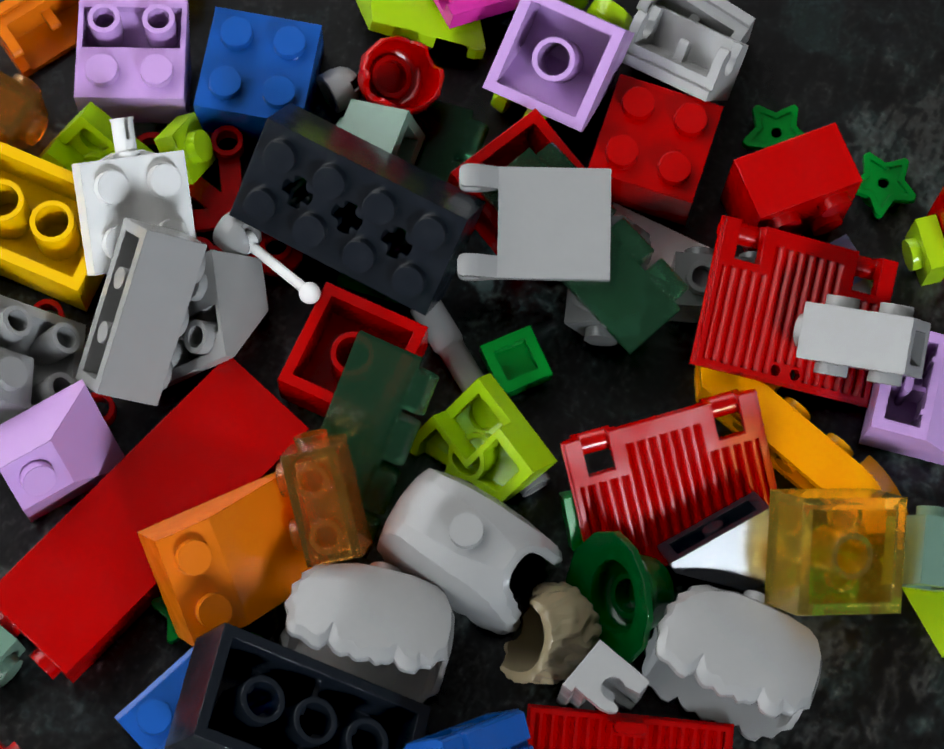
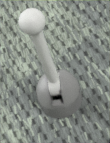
(240, 238)

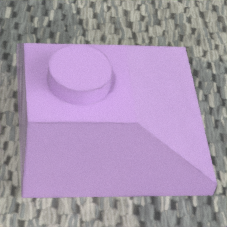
(56, 450)

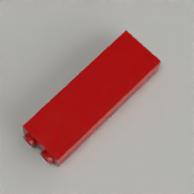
(91, 569)

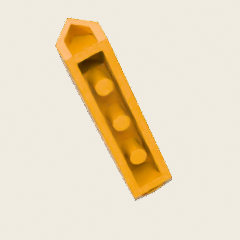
(794, 443)

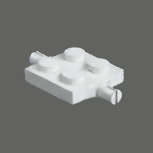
(131, 186)

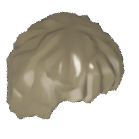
(554, 635)

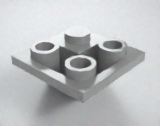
(221, 313)
(36, 355)

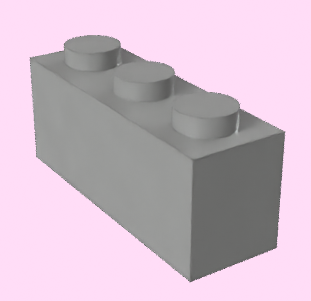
(141, 312)

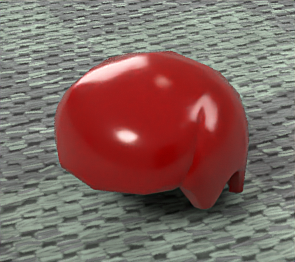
(400, 74)

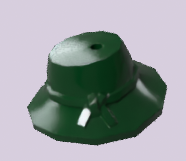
(624, 590)

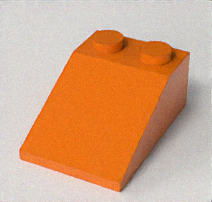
(225, 559)

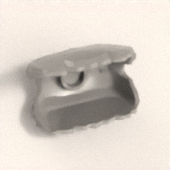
(463, 545)
(372, 625)
(734, 660)

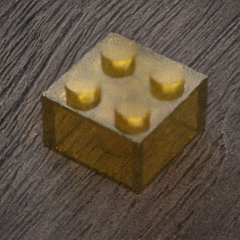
(835, 551)

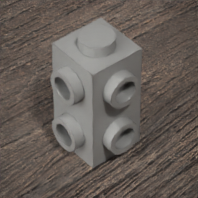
(846, 337)

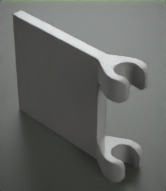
(549, 223)

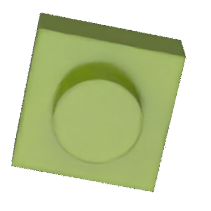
(187, 134)
(925, 250)

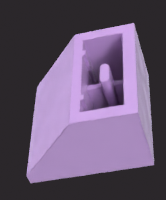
(134, 58)
(910, 416)

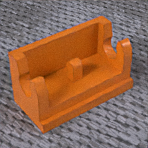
(37, 31)

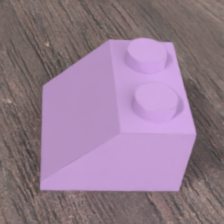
(558, 60)

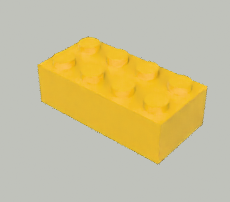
(42, 229)

